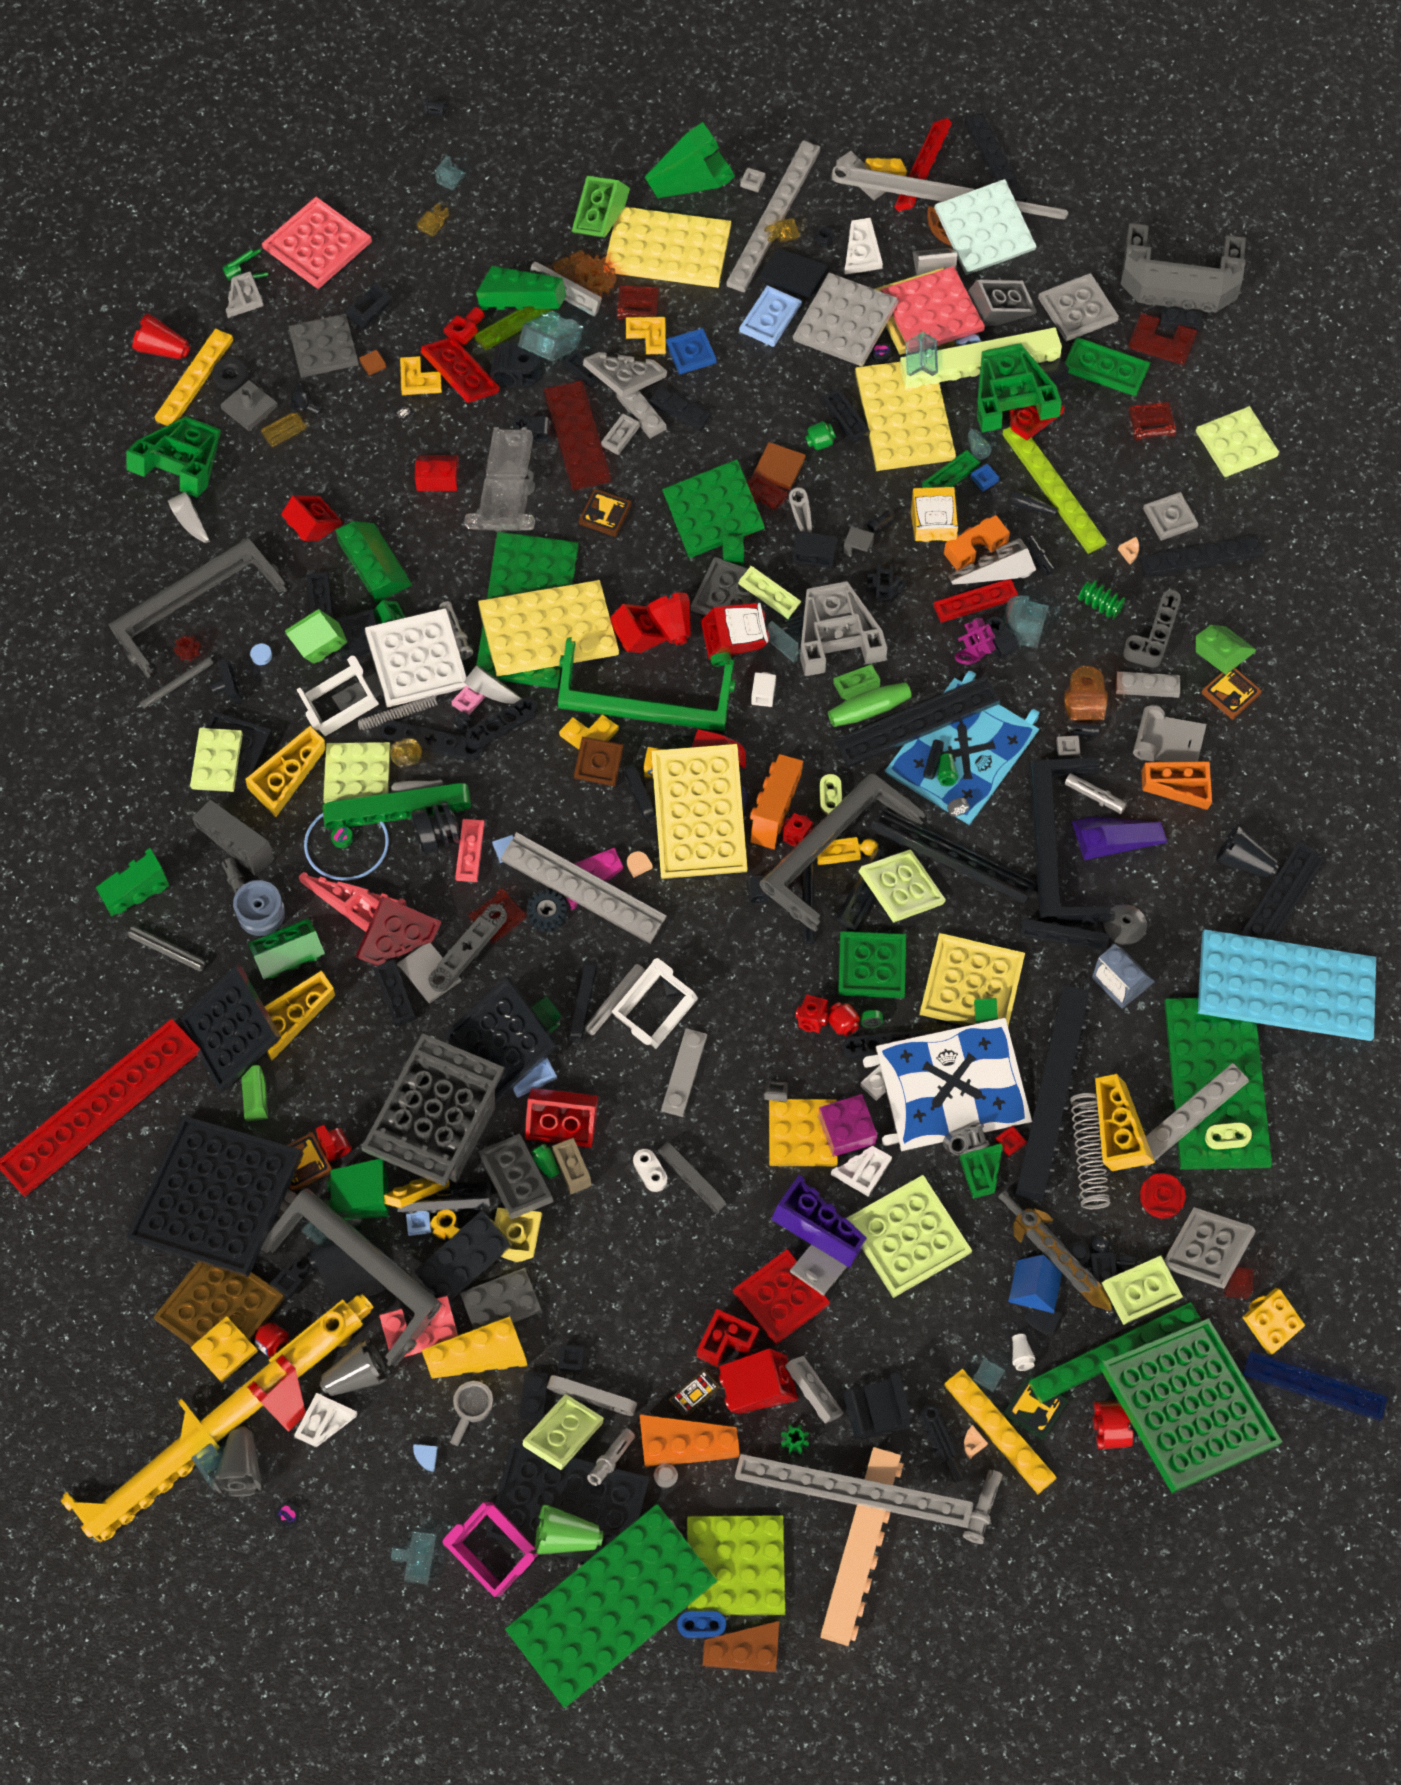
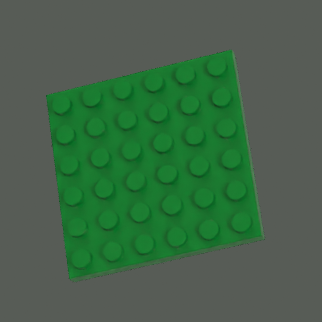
(1190, 1405)

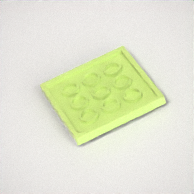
(909, 1236)

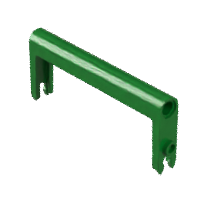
(642, 709)

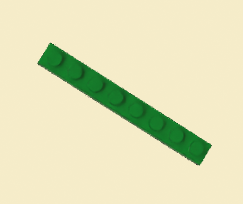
(1087, 1365)

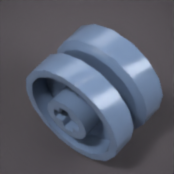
(259, 908)

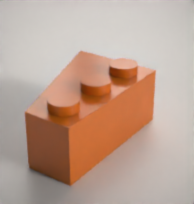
(1179, 781)

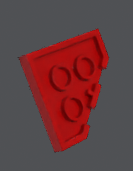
(1026, 421)

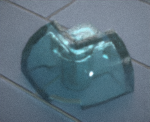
(1025, 620)

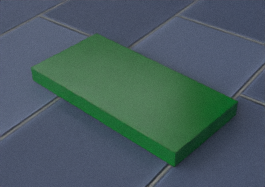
(1106, 366)

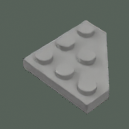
(624, 373)

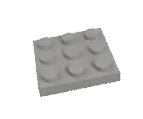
(1078, 307)
(1209, 1247)

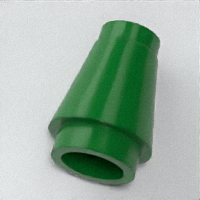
(947, 770)
(545, 1161)

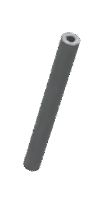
(176, 683)

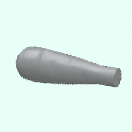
(413, 785)

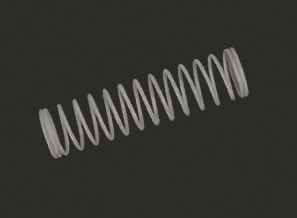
(1098, 1197)

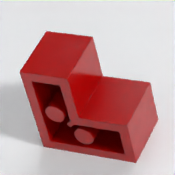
(726, 1332)

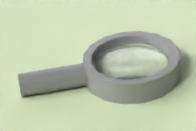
(472, 1403)

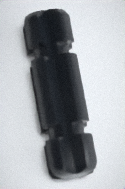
(933, 759)

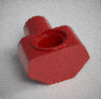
(464, 328)

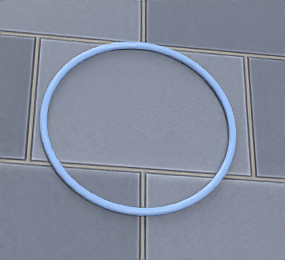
(344, 878)

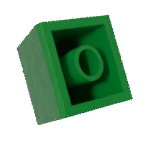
(359, 1190)

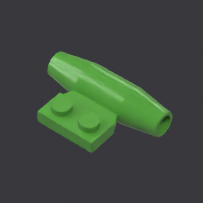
(865, 696)

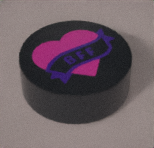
(881, 352)
(287, 1515)

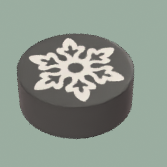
(958, 807)

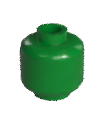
(820, 435)

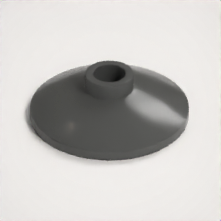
(1126, 933)

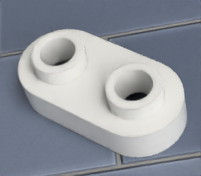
(649, 1169)

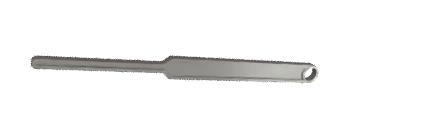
(924, 188)

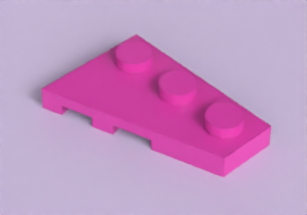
(603, 865)

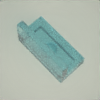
(922, 355)
(206, 1461)

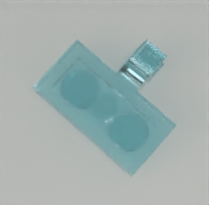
(418, 1557)

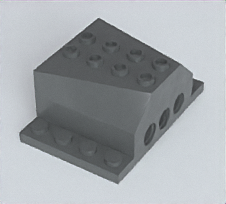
(435, 1111)

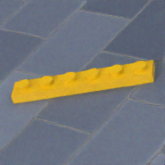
(194, 377)
(1000, 1431)

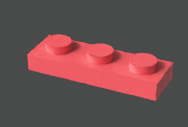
(470, 850)

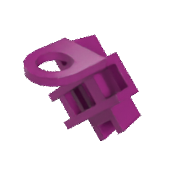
(982, 636)

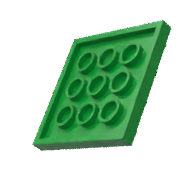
(713, 507)

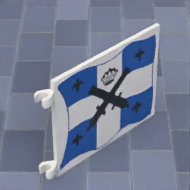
(951, 1082)

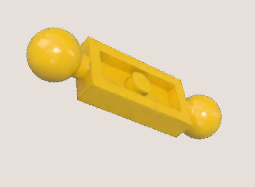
(846, 850)

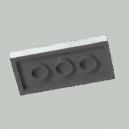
(515, 1176)

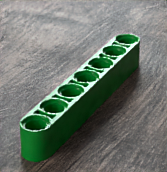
(394, 805)

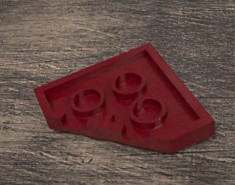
(395, 931)

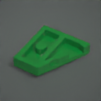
(982, 1169)

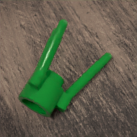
(233, 269)

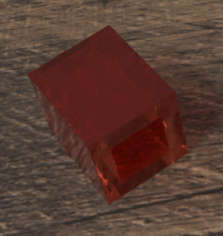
(1240, 1283)

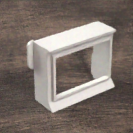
(346, 715)
(638, 991)

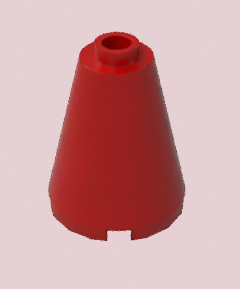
(159, 339)

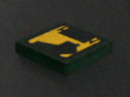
(1032, 1415)

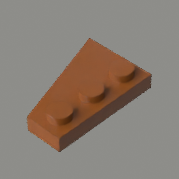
(744, 1649)

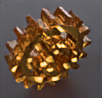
(594, 267)

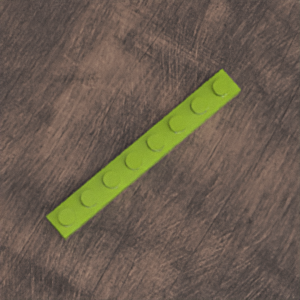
(1056, 491)

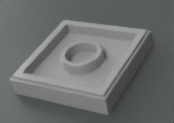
(1170, 516)

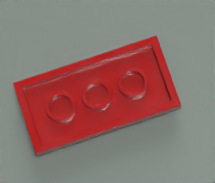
(460, 369)

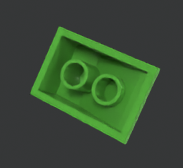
(600, 206)

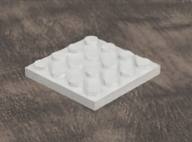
(416, 657)

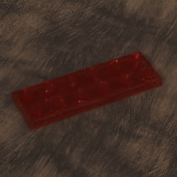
(577, 435)

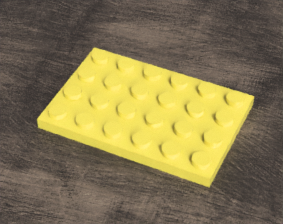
(669, 246)
(903, 423)
(532, 627)
(699, 811)

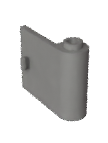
(1167, 738)

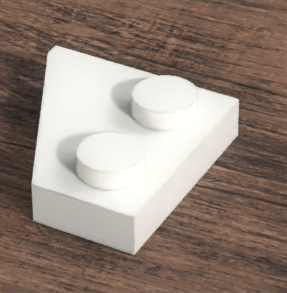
(864, 1170)
(323, 1420)

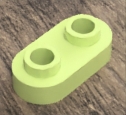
(830, 796)
(1227, 1137)

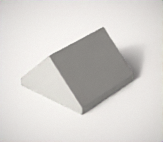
(934, 259)

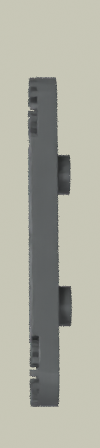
(458, 958)

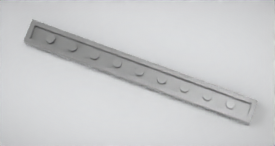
(775, 211)
(854, 1491)

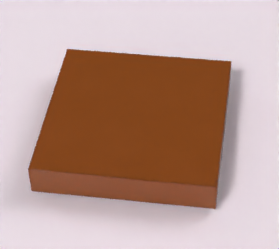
(780, 465)

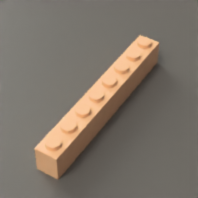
(859, 1555)

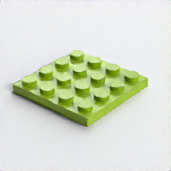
(744, 1559)

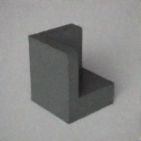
(858, 539)

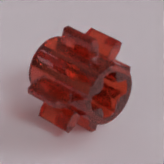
(187, 648)

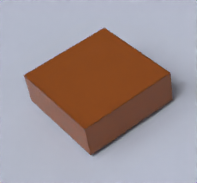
(372, 362)

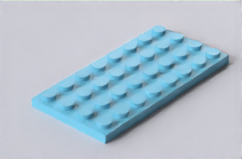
(1287, 985)

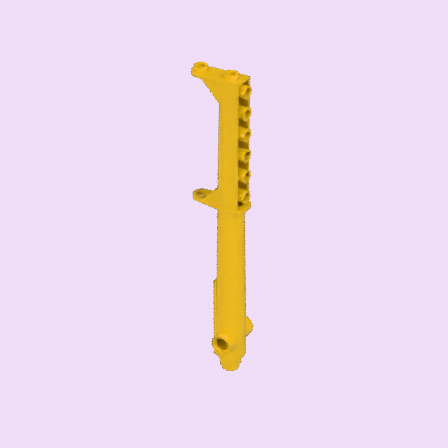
(157, 1477)

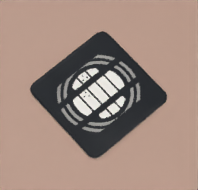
(403, 412)

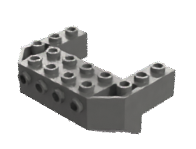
(1181, 284)

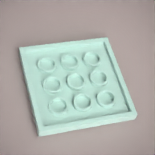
(985, 227)

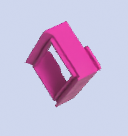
(459, 1533)

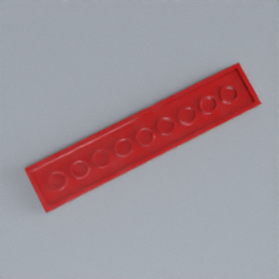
(97, 1107)

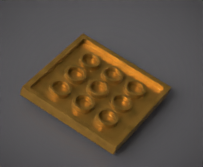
(210, 1296)

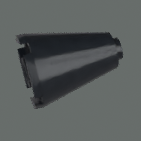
(1246, 854)

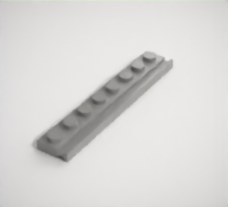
(583, 888)

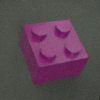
(847, 1125)

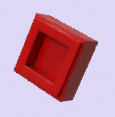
(1011, 1141)

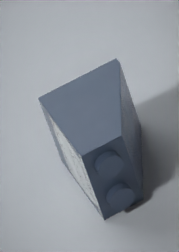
(1120, 976)

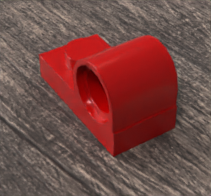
(333, 1143)

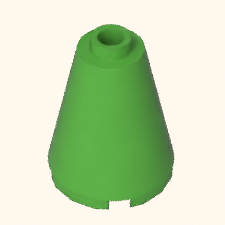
(565, 1532)

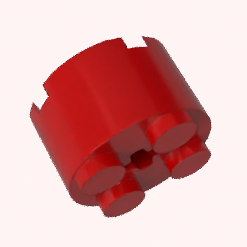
(1112, 1425)

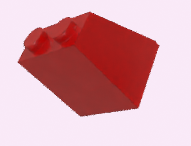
(757, 1382)

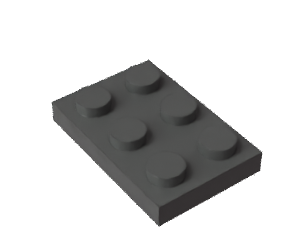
(501, 1298)

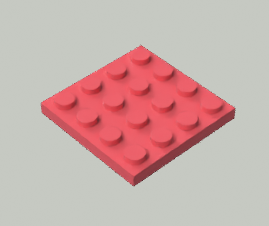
(317, 242)
(935, 306)

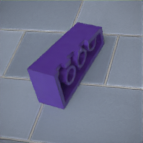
(818, 1223)

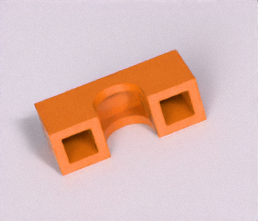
(988, 533)

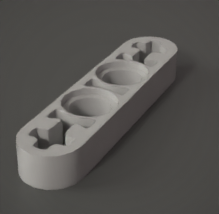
(592, 1395)

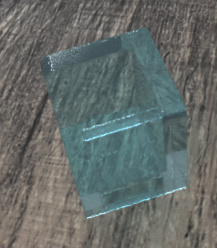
(448, 175)

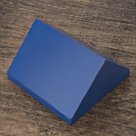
(1036, 1283)

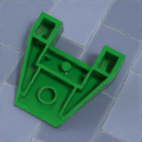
(684, 166)
(1010, 382)
(180, 448)

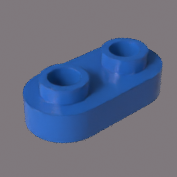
(701, 1623)

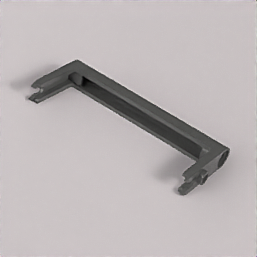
(186, 590)
(806, 851)
(366, 1255)

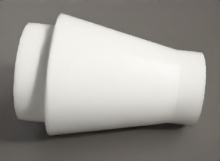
(1022, 1354)

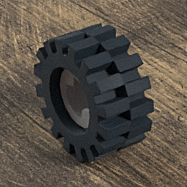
(555, 916)

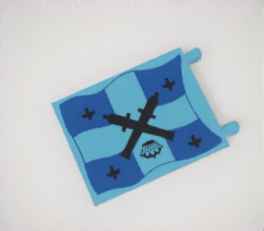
(982, 751)

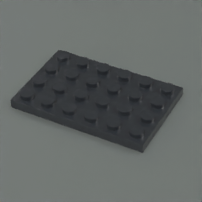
(534, 1482)

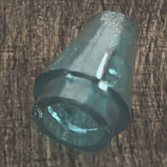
(979, 446)

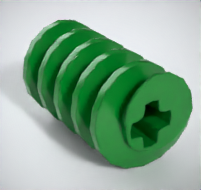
(1101, 599)

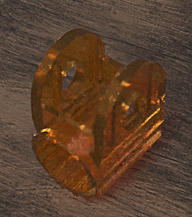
(1085, 697)

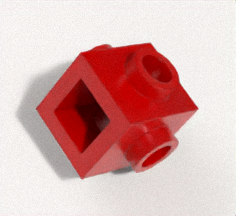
(796, 829)
(812, 1014)

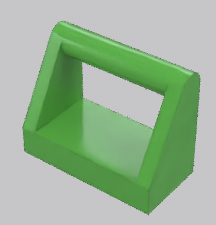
(254, 1094)

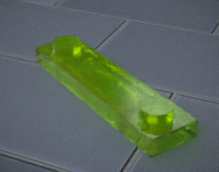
(507, 326)

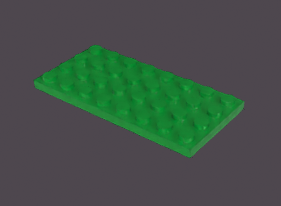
(525, 566)
(1200, 1051)
(611, 1606)

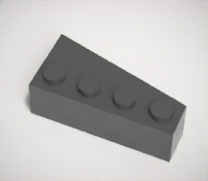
(234, 837)

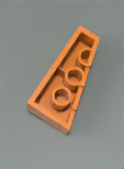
(775, 800)
(685, 1441)

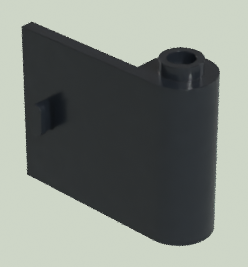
(342, 1273)

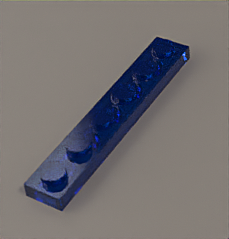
(1315, 1386)

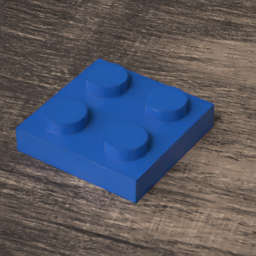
(691, 351)

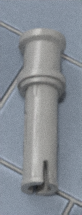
(460, 637)
(980, 1516)

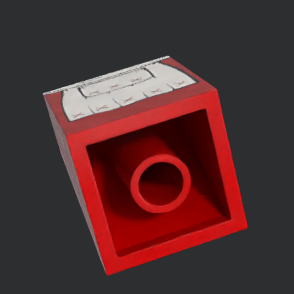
(735, 629)

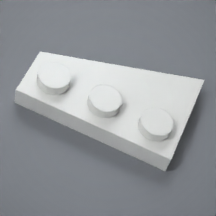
(862, 248)

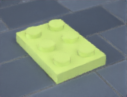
(216, 759)
(1142, 1290)
(563, 1431)

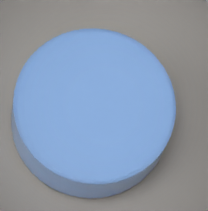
(261, 654)

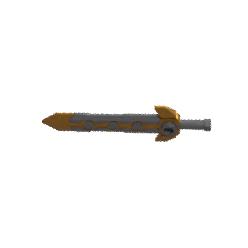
(1032, 1224)

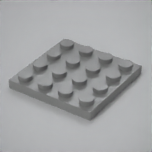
(845, 319)

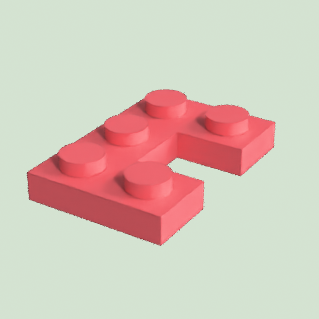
(440, 1328)

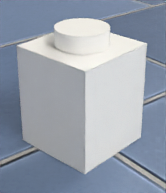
(763, 689)

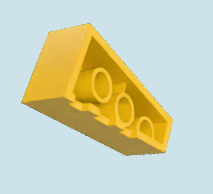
(285, 771)
(297, 1008)
(1120, 1128)
(476, 1351)

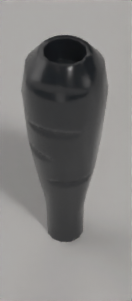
(1026, 501)

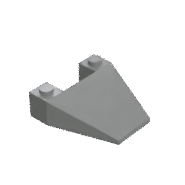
(837, 622)

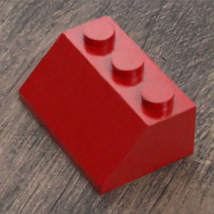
(561, 1116)

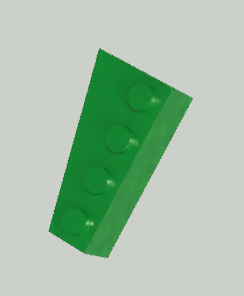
(520, 289)

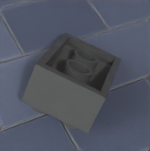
(1001, 301)

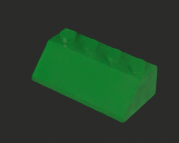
(372, 559)

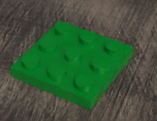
(872, 964)

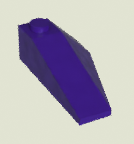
(1111, 835)

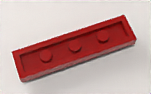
(975, 600)

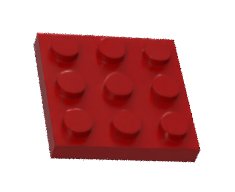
(779, 1298)

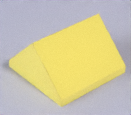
(520, 1232)

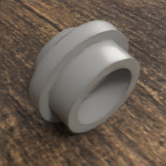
(665, 1475)

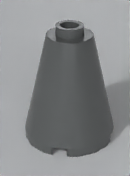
(356, 1370)
(238, 1465)

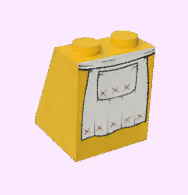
(934, 514)

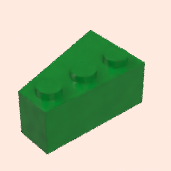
(133, 885)

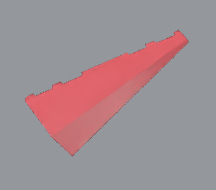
(349, 900)

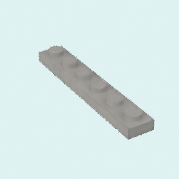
(1195, 1110)

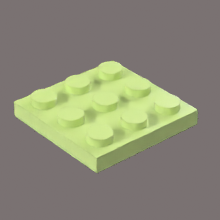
(1237, 441)
(356, 770)
(902, 885)

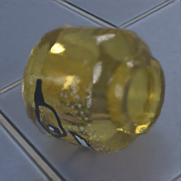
(406, 752)

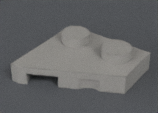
(243, 295)

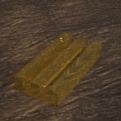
(282, 426)

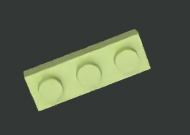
(769, 592)

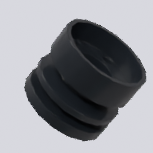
(435, 827)

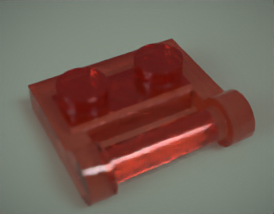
(637, 297)
(1152, 415)
(514, 914)

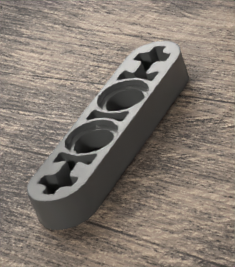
(692, 1177)

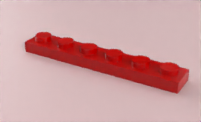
(925, 159)

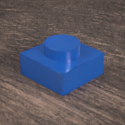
(984, 477)

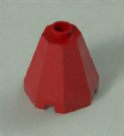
(671, 617)

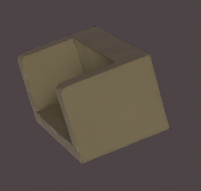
(572, 1166)

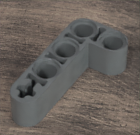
(1160, 628)

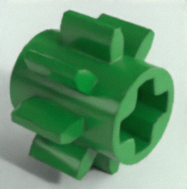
(799, 1444)

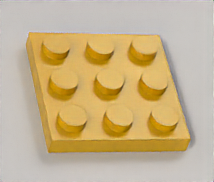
(797, 1134)

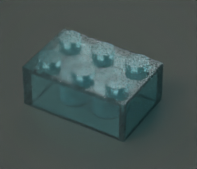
(550, 336)

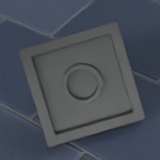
(249, 405)

